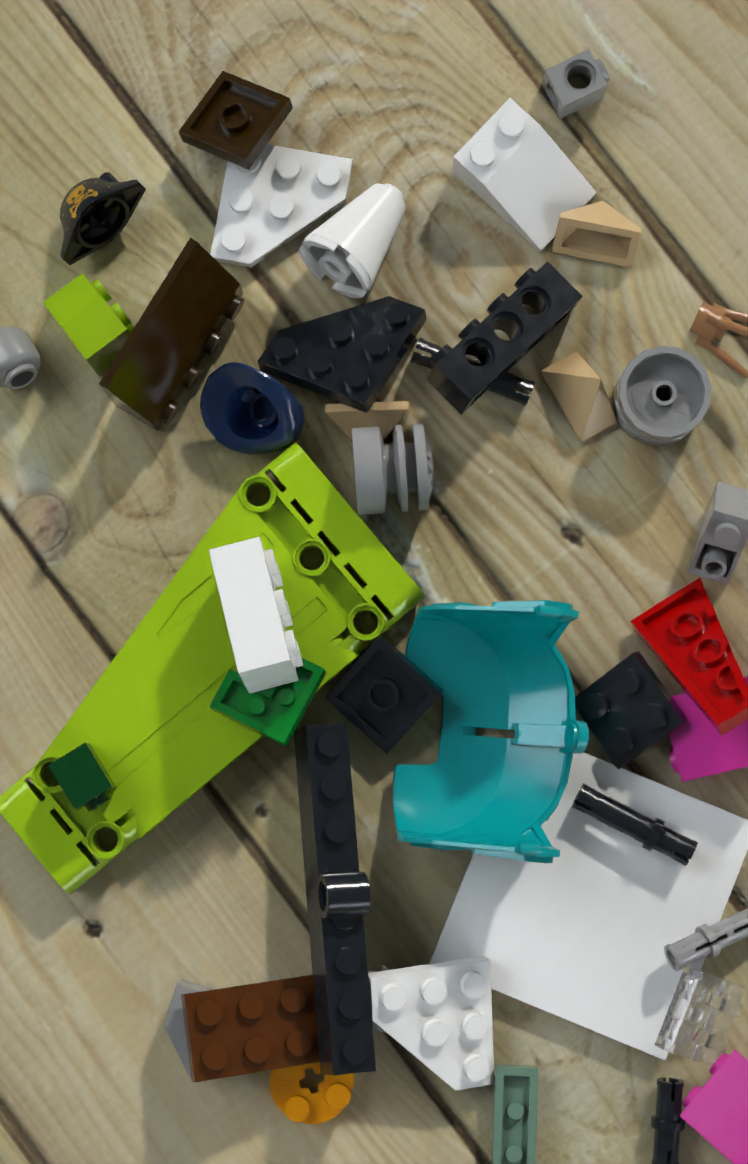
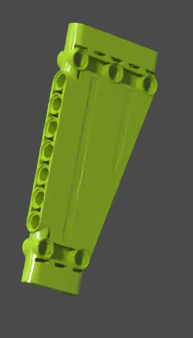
(153, 700)

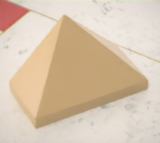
(597, 234)
(580, 396)
(380, 414)

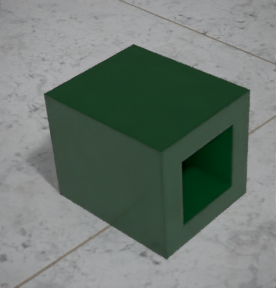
(83, 778)

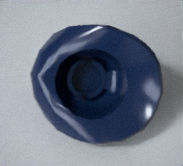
(250, 410)

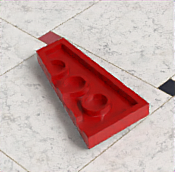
(696, 653)

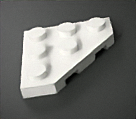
(275, 201)
(440, 1017)

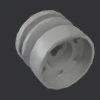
(391, 469)

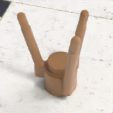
(712, 323)

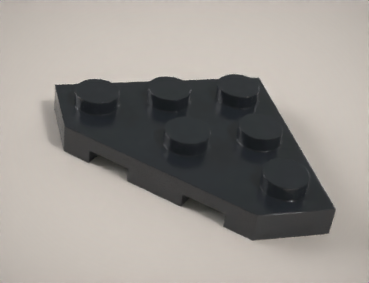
(345, 352)

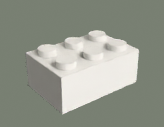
(256, 614)

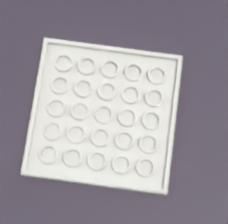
(595, 922)

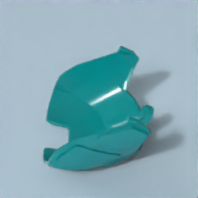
(495, 674)

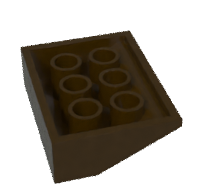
(173, 337)

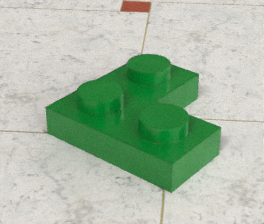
(273, 710)

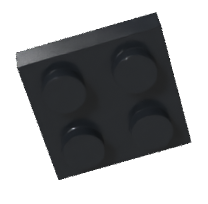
(384, 694)
(628, 710)

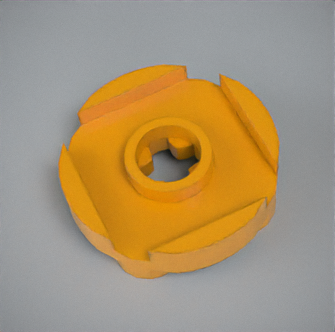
(305, 1105)

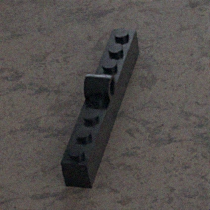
(335, 900)

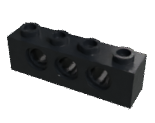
(464, 383)

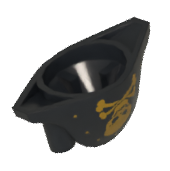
(96, 214)

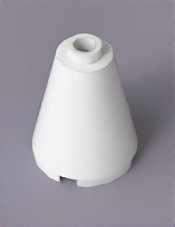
(355, 240)

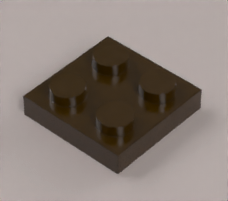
(235, 119)

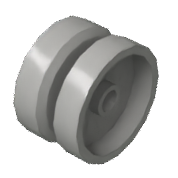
(677, 376)

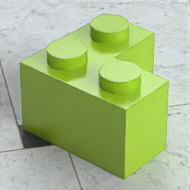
(90, 321)

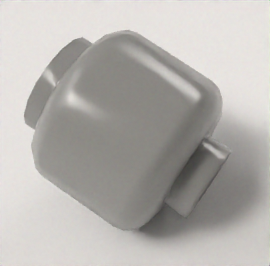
(17, 358)

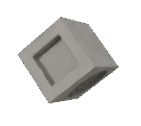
(569, 99)

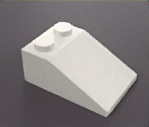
(522, 174)

